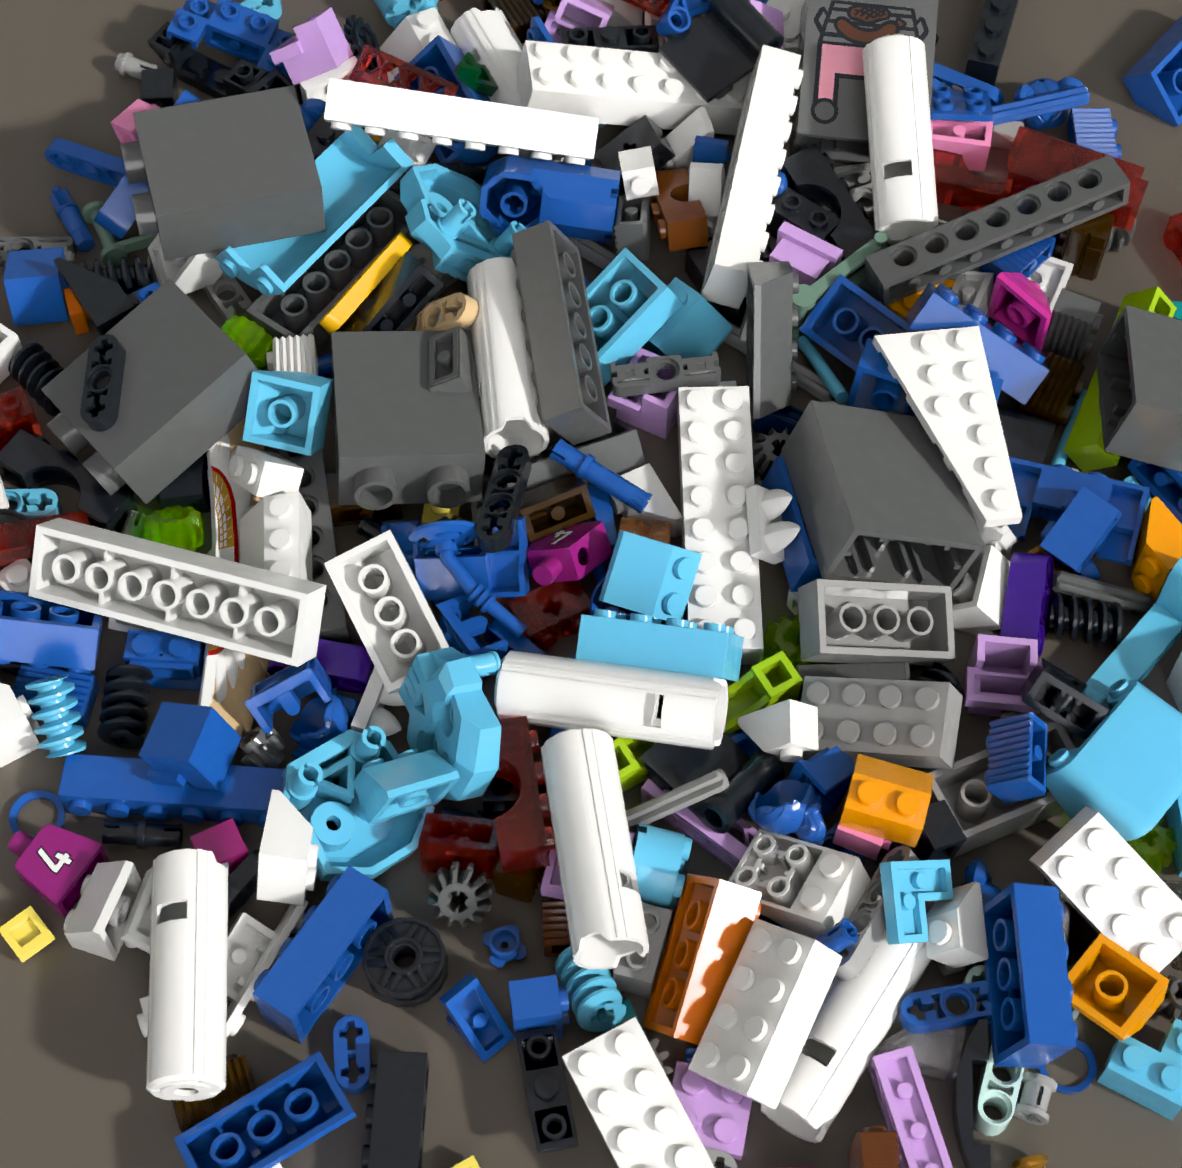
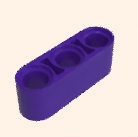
(1028, 597)
(345, 664)

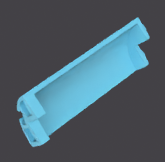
(352, 179)

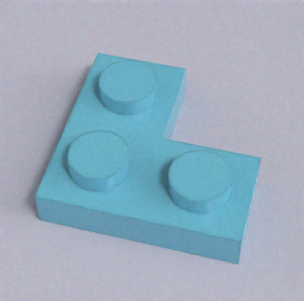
(905, 891)

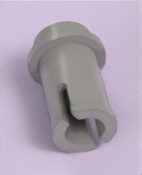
(131, 66)

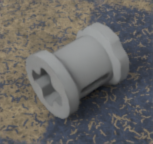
(1035, 1098)

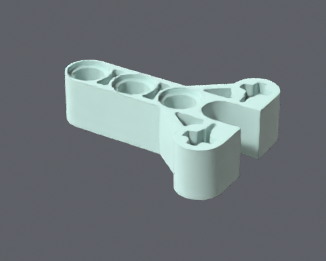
(990, 1089)

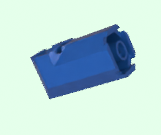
(534, 190)

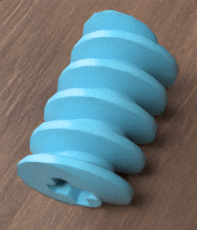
(56, 716)
(591, 994)

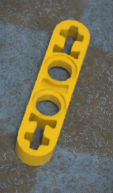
(365, 283)

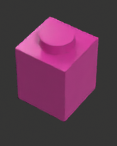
(224, 842)

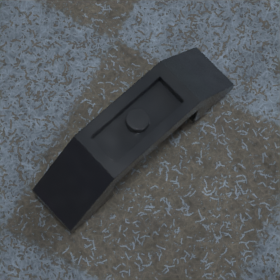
(203, 71)

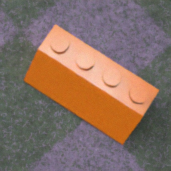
(700, 955)

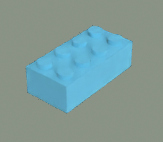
(627, 309)
(652, 645)

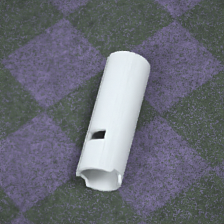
(496, 45)
(900, 136)
(503, 362)
(612, 699)
(593, 848)
(187, 976)
(846, 1037)

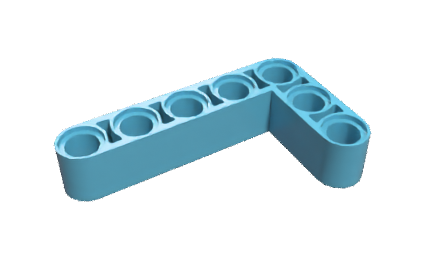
(1147, 640)

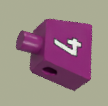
(561, 557)
(56, 864)

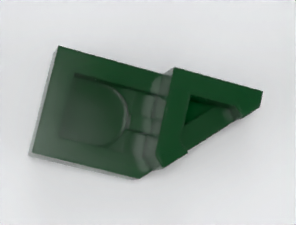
(476, 76)

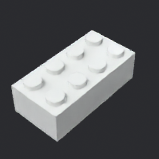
(1113, 888)
(765, 1013)
(634, 1102)

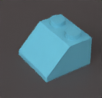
(692, 329)
(288, 410)
(649, 576)
(403, 784)

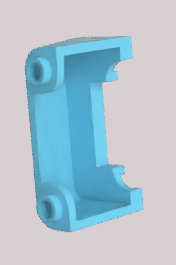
(1126, 765)

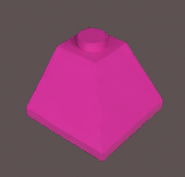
(1021, 307)

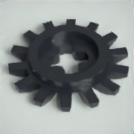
(354, 31)

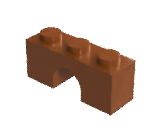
(677, 219)

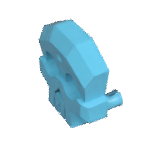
(448, 222)
(454, 715)
(355, 842)

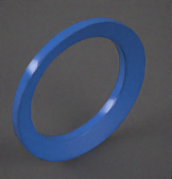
(32, 795)
(1092, 1069)

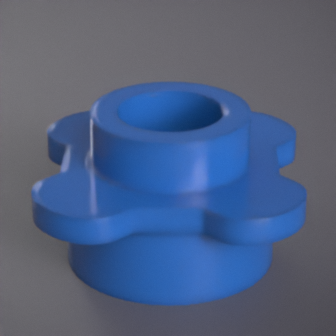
(504, 934)

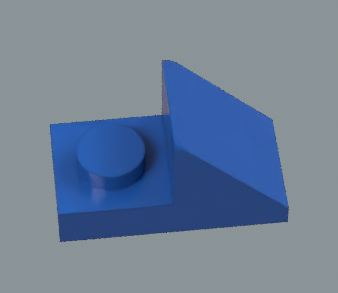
(475, 1018)

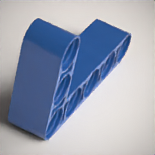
(118, 211)

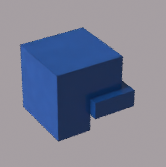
(35, 286)
(189, 746)

